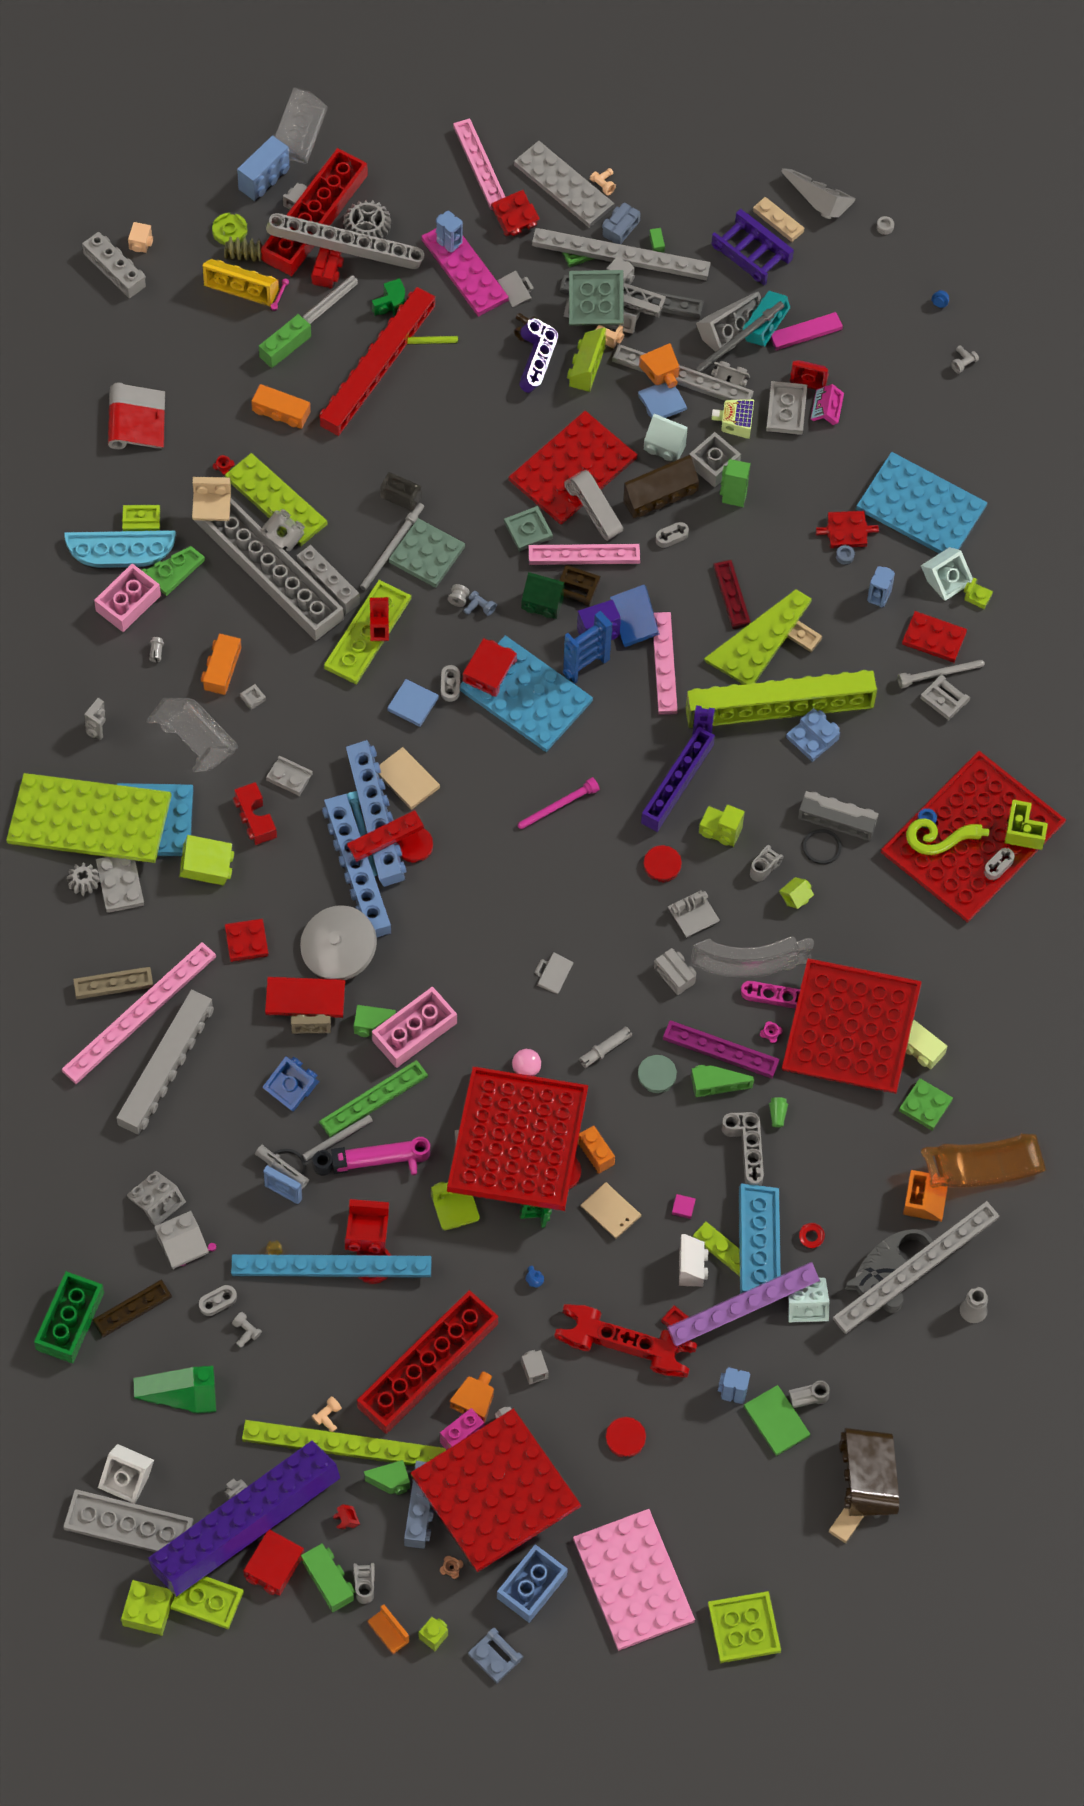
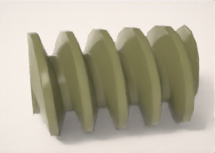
(244, 248)

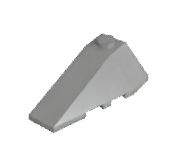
(825, 200)
(727, 322)

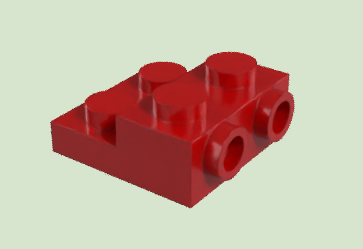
(515, 213)

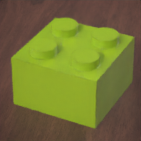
(147, 1607)

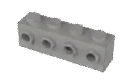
(114, 264)

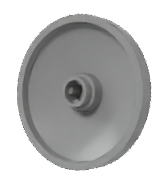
(338, 943)

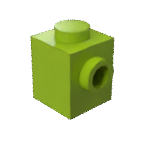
(796, 892)
(433, 1633)

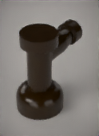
(524, 320)

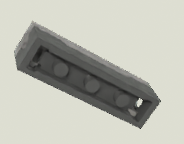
(838, 815)

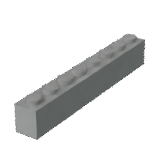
(165, 1062)

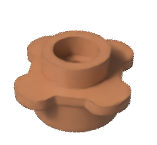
(450, 1561)

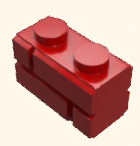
(326, 268)

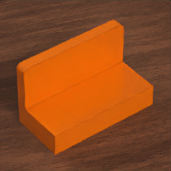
(389, 1630)

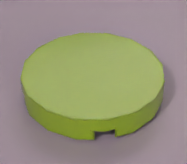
(229, 225)

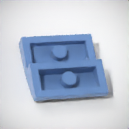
(662, 400)

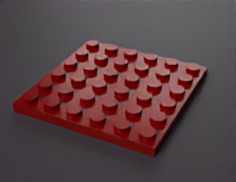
(852, 1026)
(495, 1490)

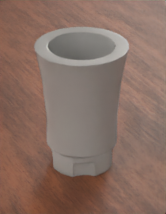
(974, 1306)

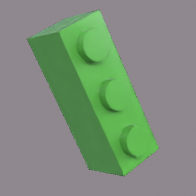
(285, 341)
(735, 482)
(328, 1577)

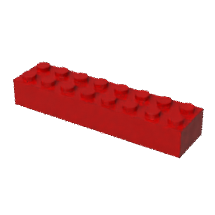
(319, 204)
(427, 1362)

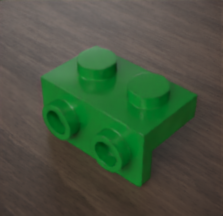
(528, 1211)

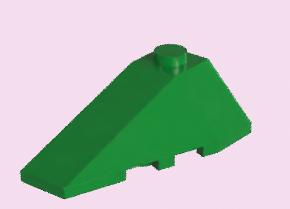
(183, 1388)

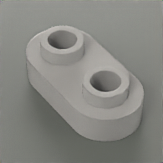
(450, 684)
(216, 1299)

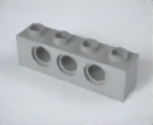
(329, 579)

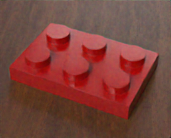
(934, 636)

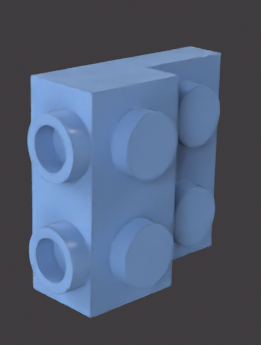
(814, 734)

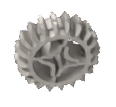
(367, 217)

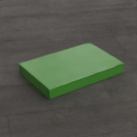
(777, 1420)

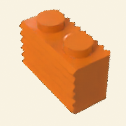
(596, 1149)

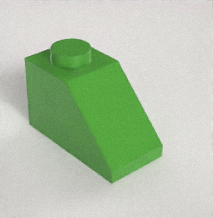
(369, 1018)
(389, 1478)

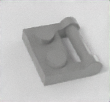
(941, 700)

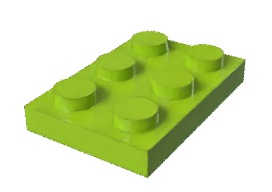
(209, 1601)

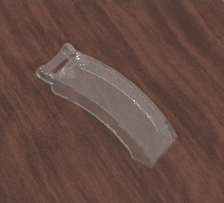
(751, 961)

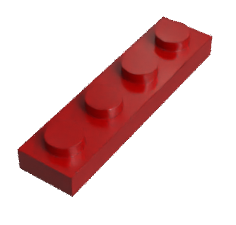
(385, 835)

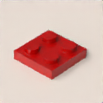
(246, 940)

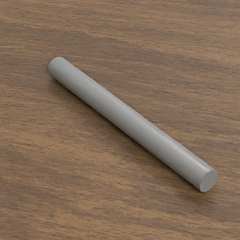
(338, 1137)

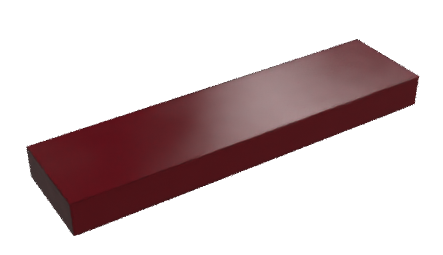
(731, 594)

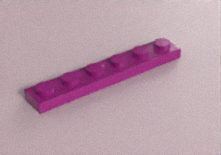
(721, 1049)

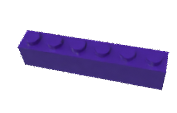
(677, 779)

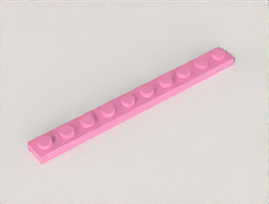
(138, 1013)

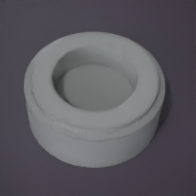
(885, 225)

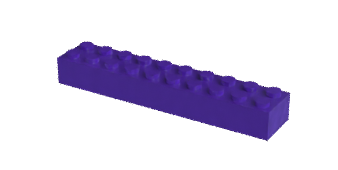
(244, 1518)

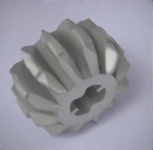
(78, 882)

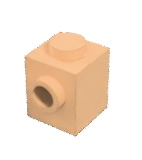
(140, 237)

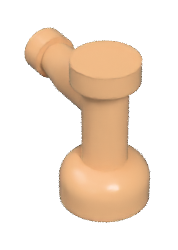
(608, 187)
(322, 1416)

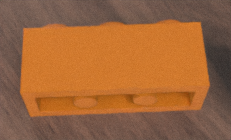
(280, 406)
(221, 664)

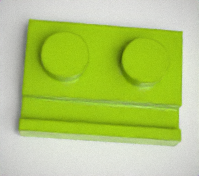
(141, 518)

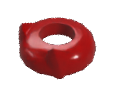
(811, 1227)

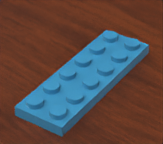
(758, 1235)

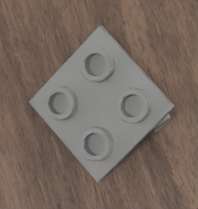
(694, 913)

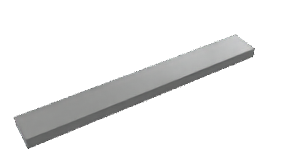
(688, 377)

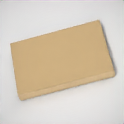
(407, 778)

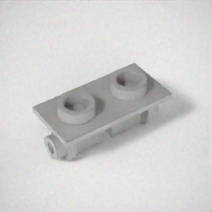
(737, 375)

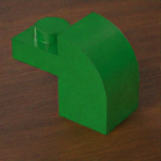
(393, 297)

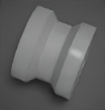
(458, 595)

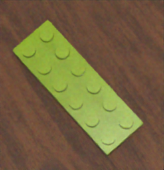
(272, 494)
(355, 649)

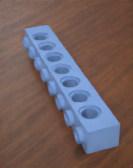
(357, 755)
(340, 807)

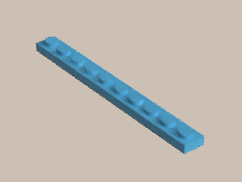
(331, 1265)

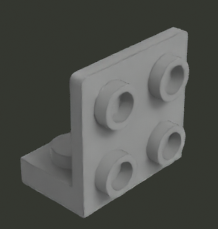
(157, 1197)

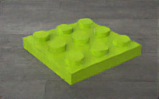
(744, 1627)

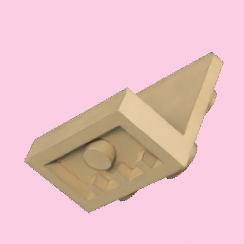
(211, 498)

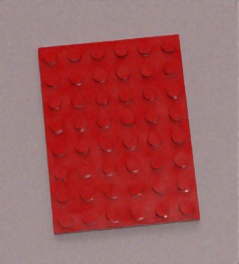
(974, 795)
(518, 1138)

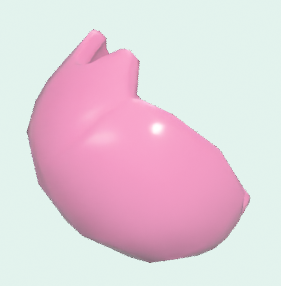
(526, 1062)

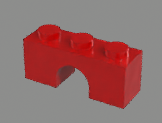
(259, 827)

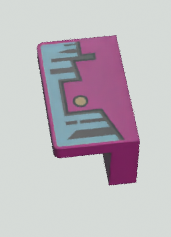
(827, 404)

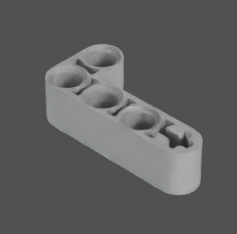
(595, 504)
(749, 1151)

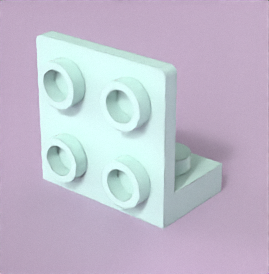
(809, 1303)

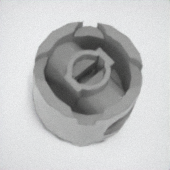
(277, 535)

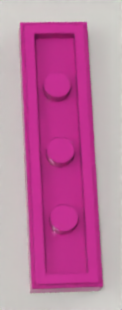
(806, 331)

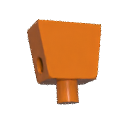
(661, 366)
(474, 1395)

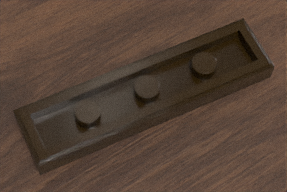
(132, 1308)

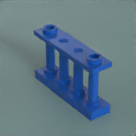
(587, 647)

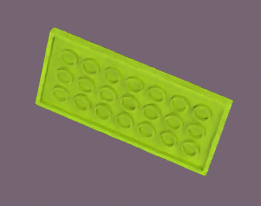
(89, 817)

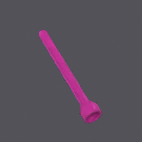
(590, 786)

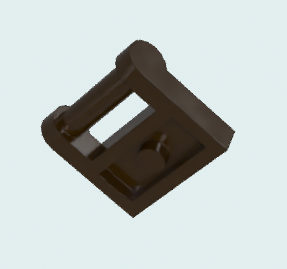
(581, 581)

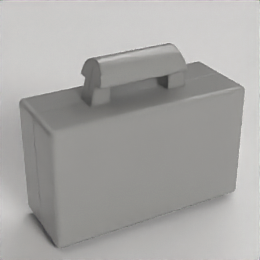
(515, 288)
(554, 972)

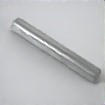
(330, 299)

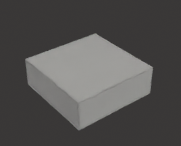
(253, 696)

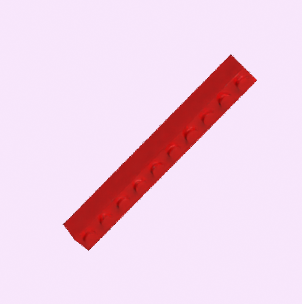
(377, 361)

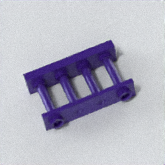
(758, 232)

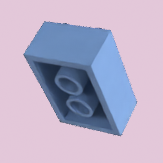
(263, 168)
(532, 1583)

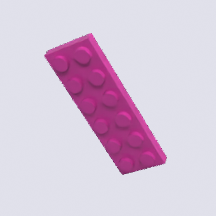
(468, 274)

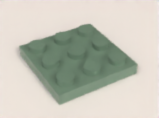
(596, 297)
(427, 553)

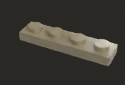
(113, 983)

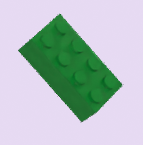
(69, 1317)

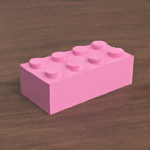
(414, 1027)

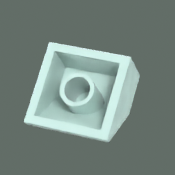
(665, 438)
(947, 572)

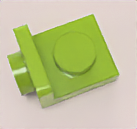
(977, 594)

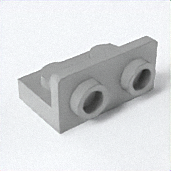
(95, 719)

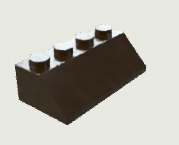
(660, 487)

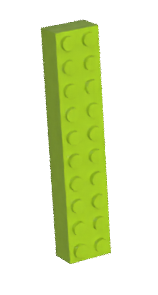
(785, 697)

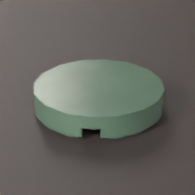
(657, 1073)

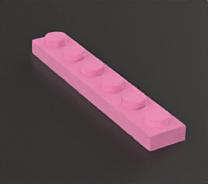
(478, 161)
(584, 554)
(665, 665)

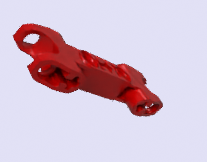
(589, 1331)

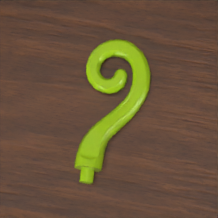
(971, 831)

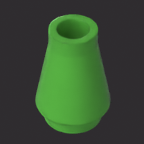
(778, 1110)

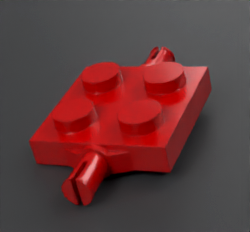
(847, 529)

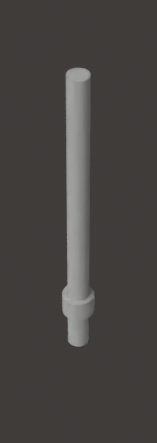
(410, 520)

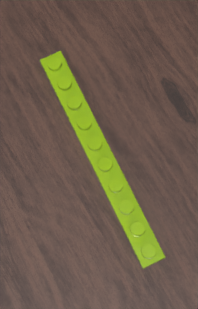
(338, 1443)

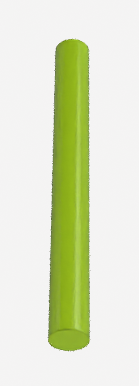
(434, 339)

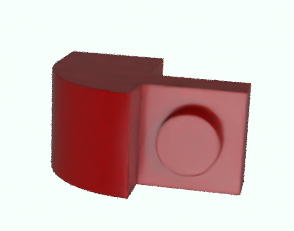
(379, 619)

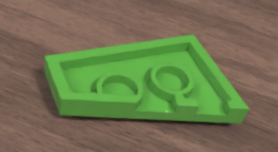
(175, 569)

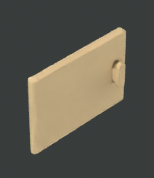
(610, 1210)

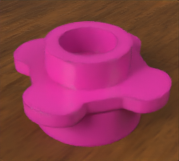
(769, 1026)

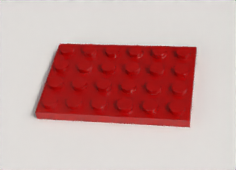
(578, 447)

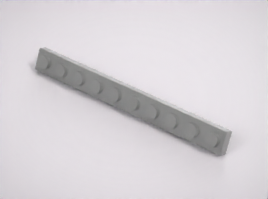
(609, 251)
(915, 1267)

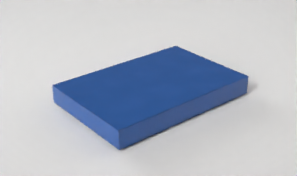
(636, 615)

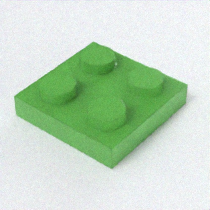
(926, 1104)

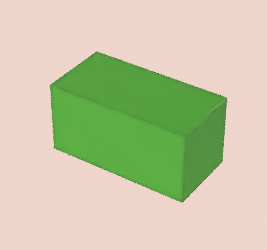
(657, 240)

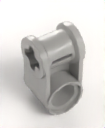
(767, 861)
(364, 1579)

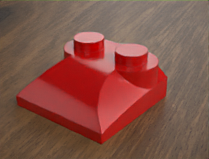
(810, 374)

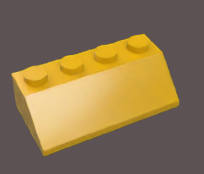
(240, 282)

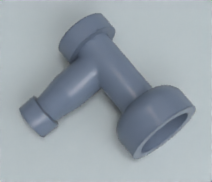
(488, 607)

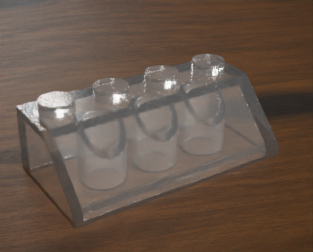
(301, 124)

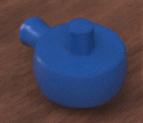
(534, 1278)

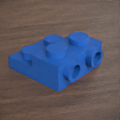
(291, 1082)

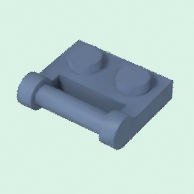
(490, 1660)

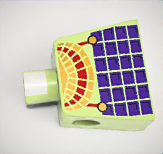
(735, 417)

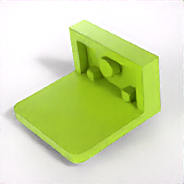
(453, 1208)

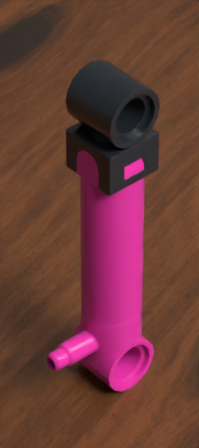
(343, 1159)

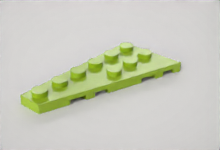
(753, 648)

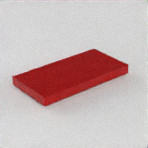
(305, 997)

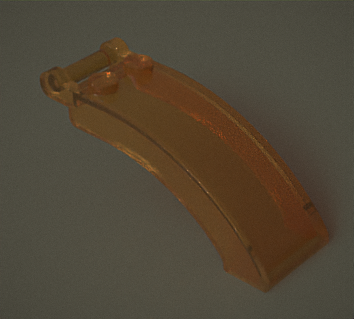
(984, 1162)

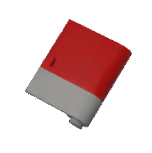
(135, 416)

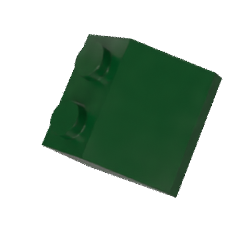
(542, 595)

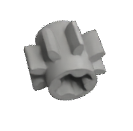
(234, 1487)

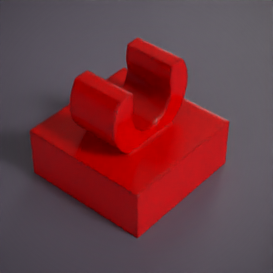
(347, 1515)

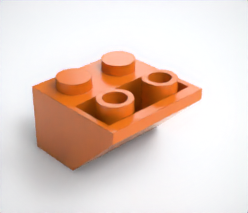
(922, 1199)

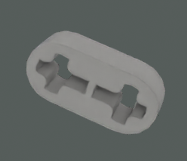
(672, 535)
(996, 861)

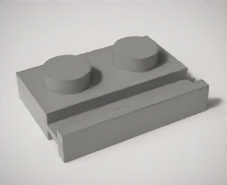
(289, 775)

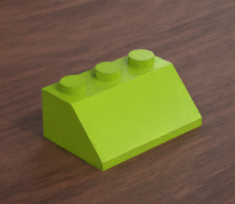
(587, 360)

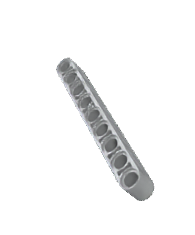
(337, 235)

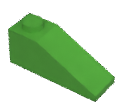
(715, 1080)

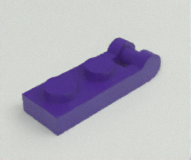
(703, 718)

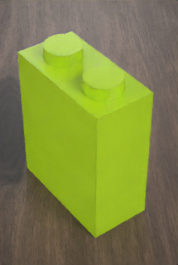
(206, 860)

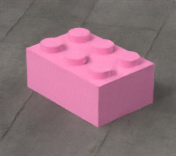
(127, 597)

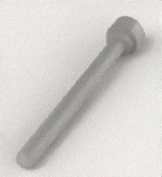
(905, 679)

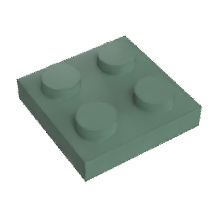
(528, 528)

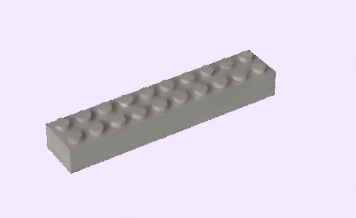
(275, 571)

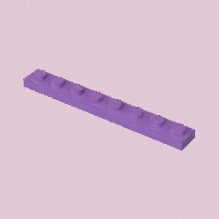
(743, 1304)

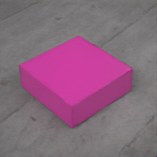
(683, 1206)

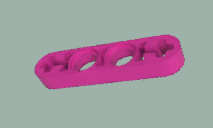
(778, 992)

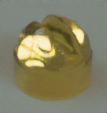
(274, 1248)

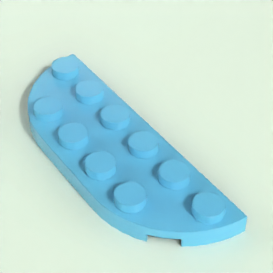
(120, 548)

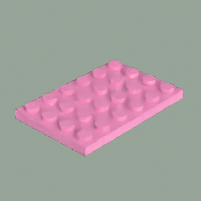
(633, 1579)

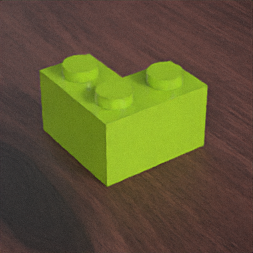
(722, 825)
(1022, 830)

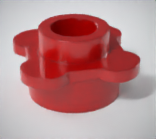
(223, 460)

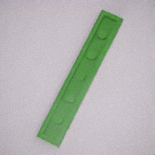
(373, 1098)

